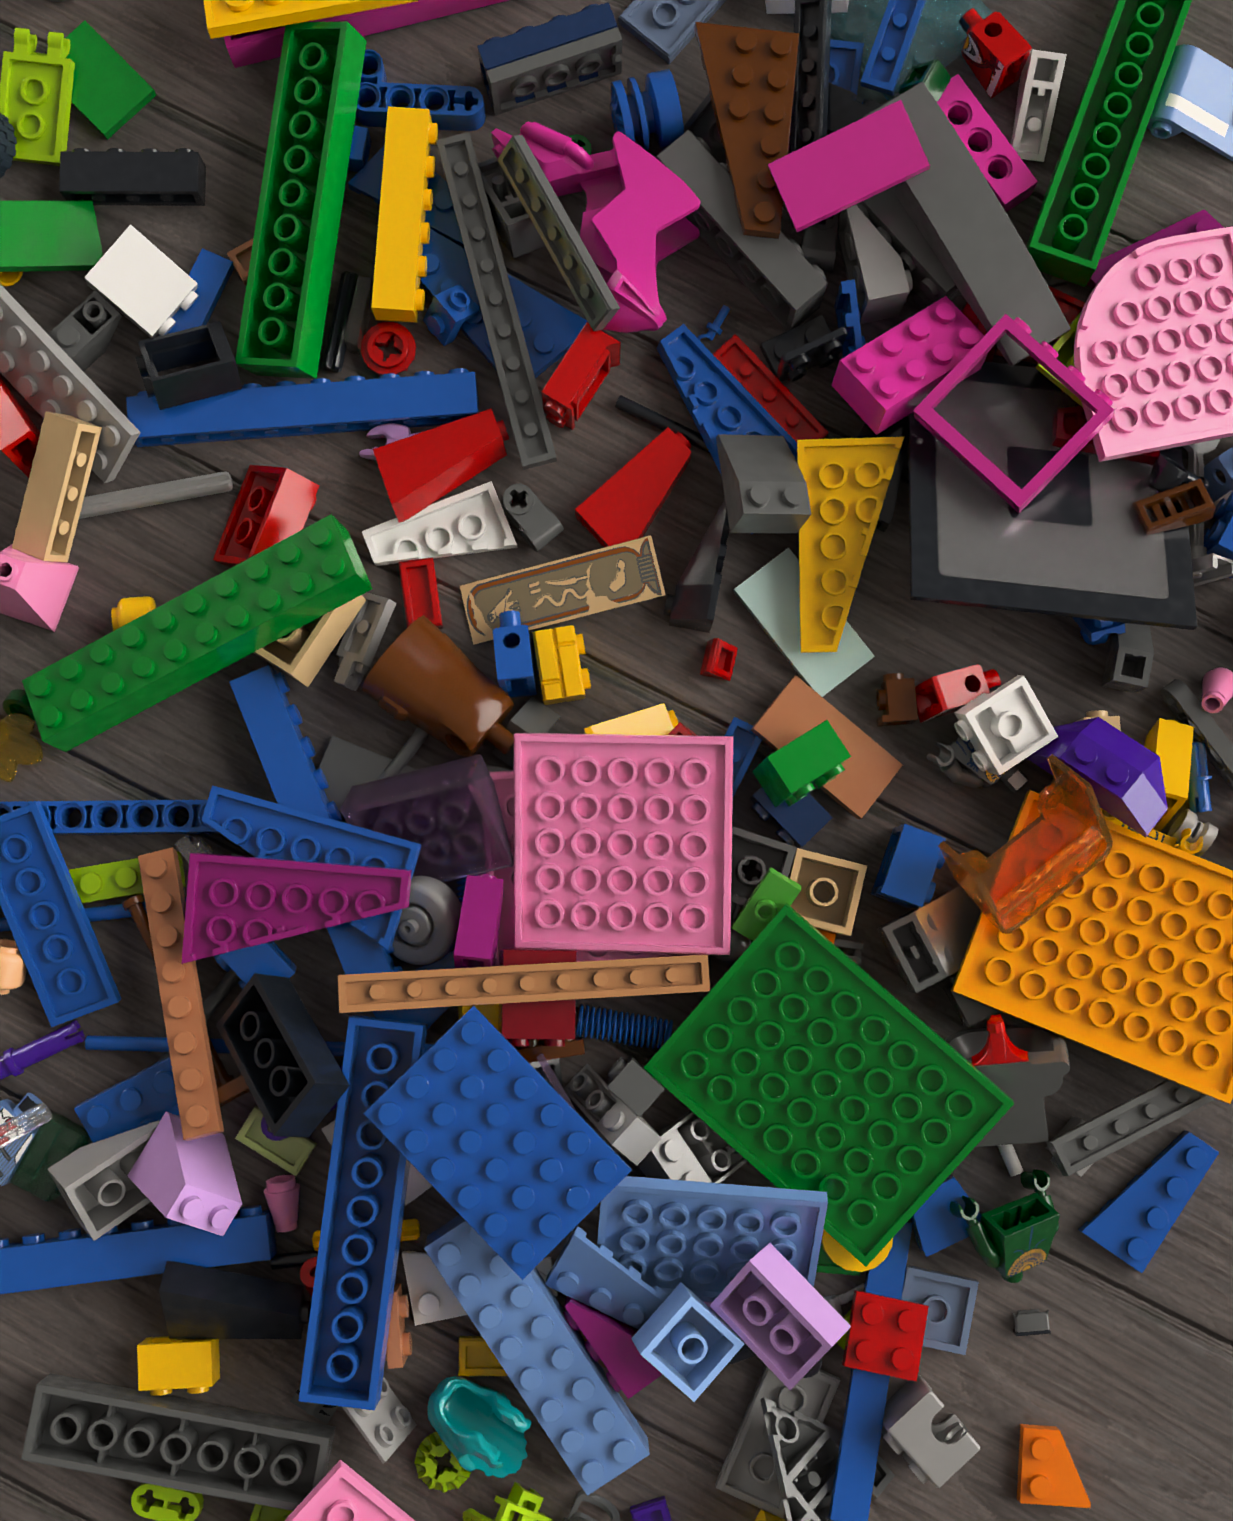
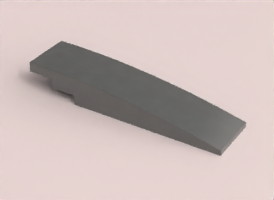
(973, 232)

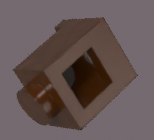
(897, 700)

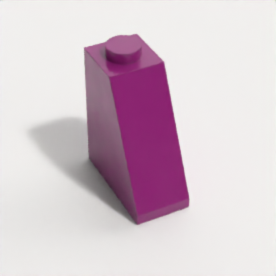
(479, 922)

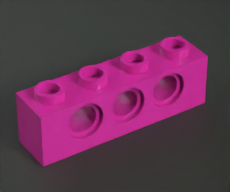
(996, 152)

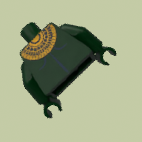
(1015, 1233)

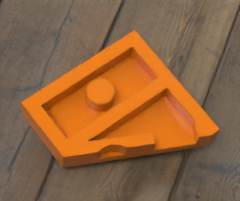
(1047, 1469)

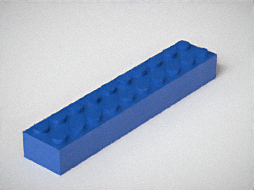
(359, 1224)

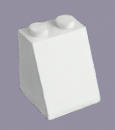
(142, 283)

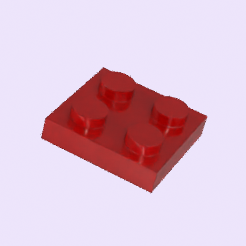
(885, 1335)

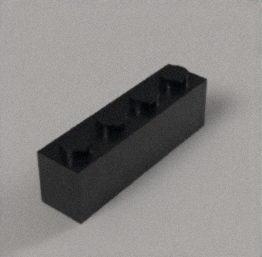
(133, 177)

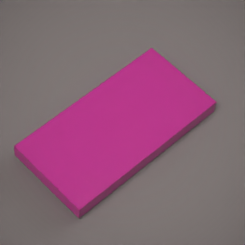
(849, 166)

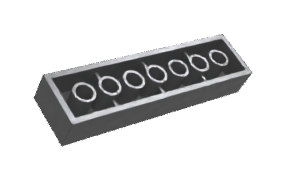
(176, 1442)

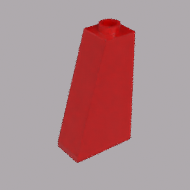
(17, 431)
(439, 460)
(634, 494)

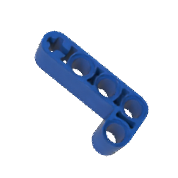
(422, 96)

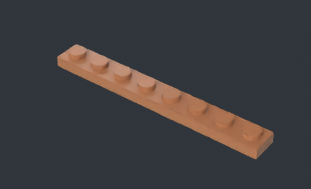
(180, 997)

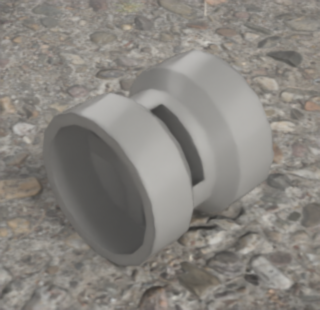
(1189, 819)

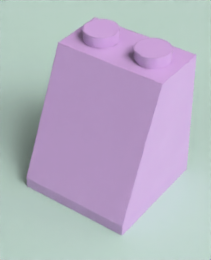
(188, 1179)

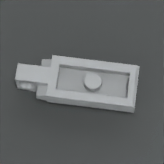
(362, 640)

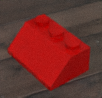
(266, 511)

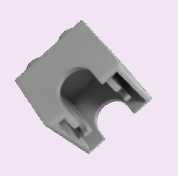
(930, 1449)

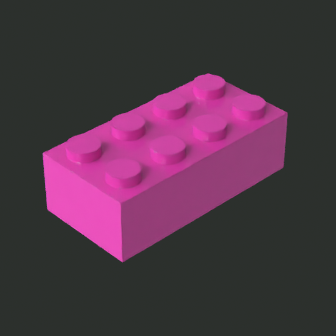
(905, 364)

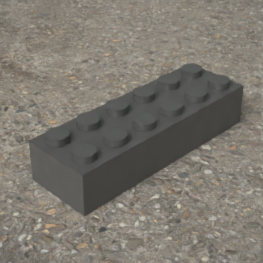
(766, 266)

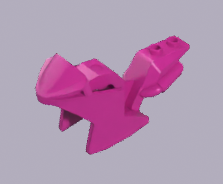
(629, 219)

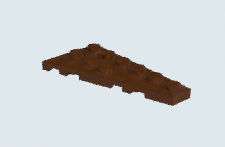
(752, 102)

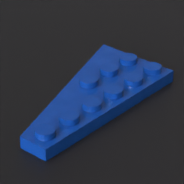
(545, 324)
(713, 394)
(297, 835)

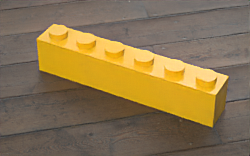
(403, 214)

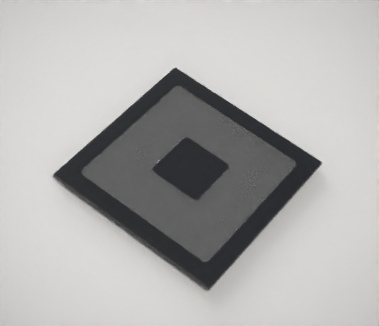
(1070, 548)

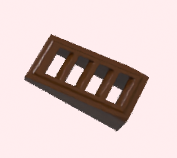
(1193, 491)

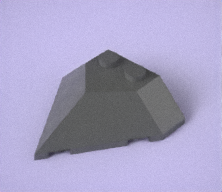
(807, 1461)

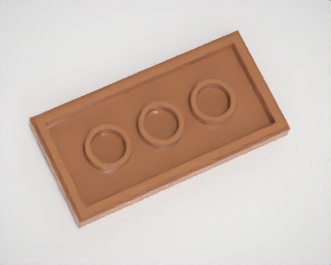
(865, 772)

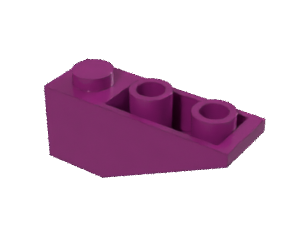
(612, 1344)

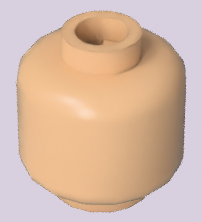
(11, 966)

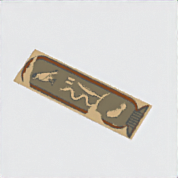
(565, 588)

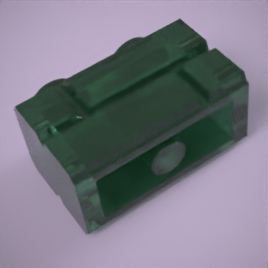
(50, 1145)

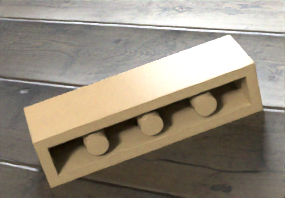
(56, 487)

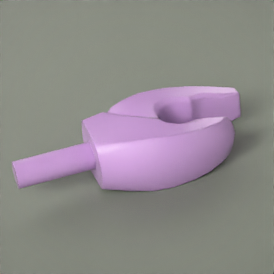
(390, 431)

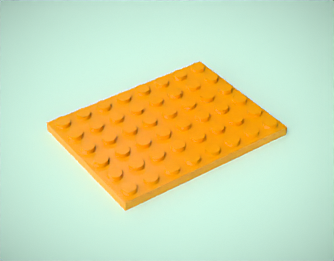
(1123, 961)

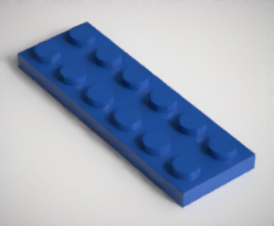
(50, 920)

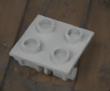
(386, 1425)

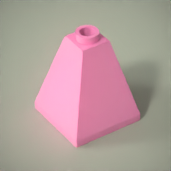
(34, 588)

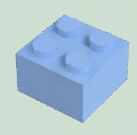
(687, 1342)

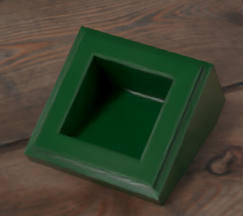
(933, 76)

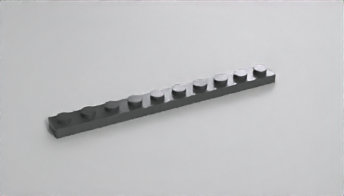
(496, 301)

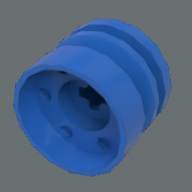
(648, 112)

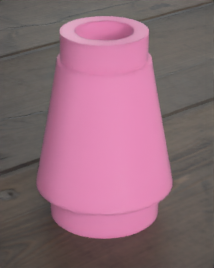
(1217, 689)
(283, 1201)

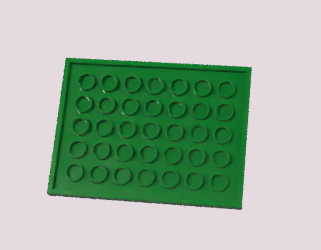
(828, 1083)

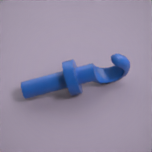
(714, 328)

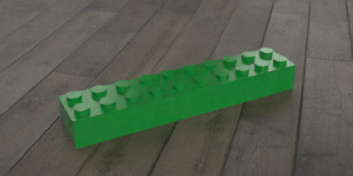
(1105, 137)
(301, 200)
(196, 634)

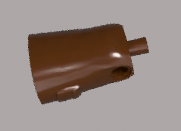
(440, 691)

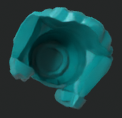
(479, 1426)

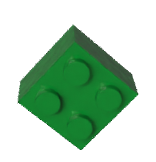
(807, 760)

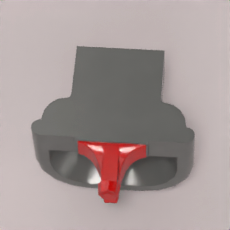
(1024, 1065)

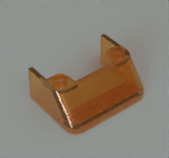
(1040, 859)

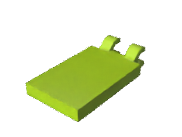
(38, 96)

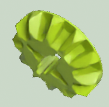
(427, 1465)

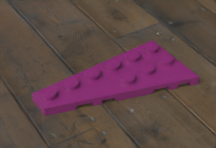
(262, 900)

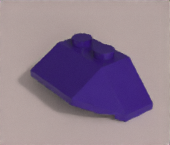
(1121, 770)

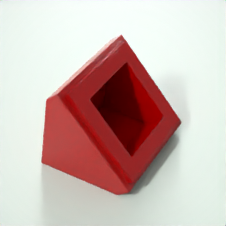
(719, 659)

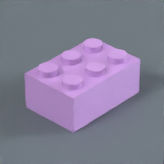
(780, 1315)

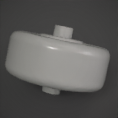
(429, 923)

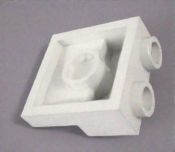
(1004, 726)

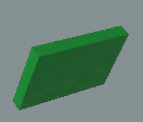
(104, 84)
(48, 236)

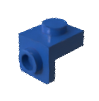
(449, 312)

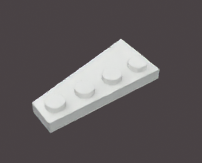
(447, 528)

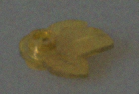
(17, 745)

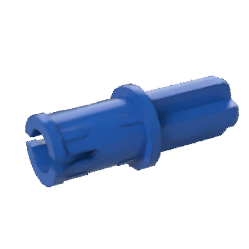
(1199, 780)

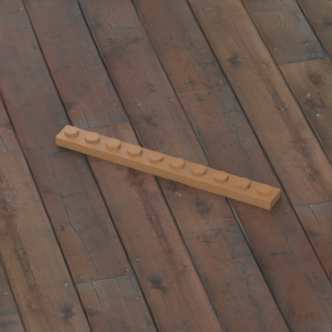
(522, 983)

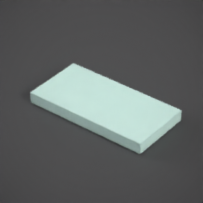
(774, 603)

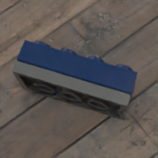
(551, 58)

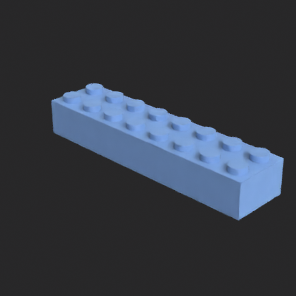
(541, 1356)

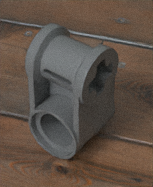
(820, 243)
(534, 521)

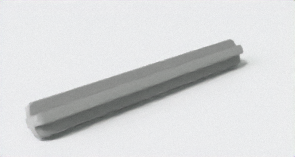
(156, 494)

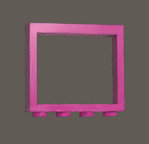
(971, 456)

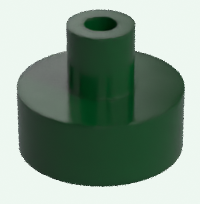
(18, 703)

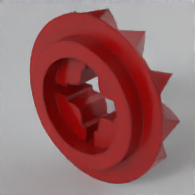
(382, 335)

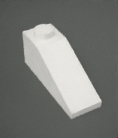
(1037, 103)

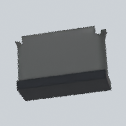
(1031, 1322)

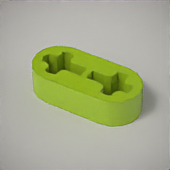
(165, 1509)

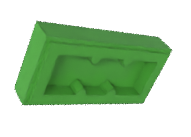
(765, 903)

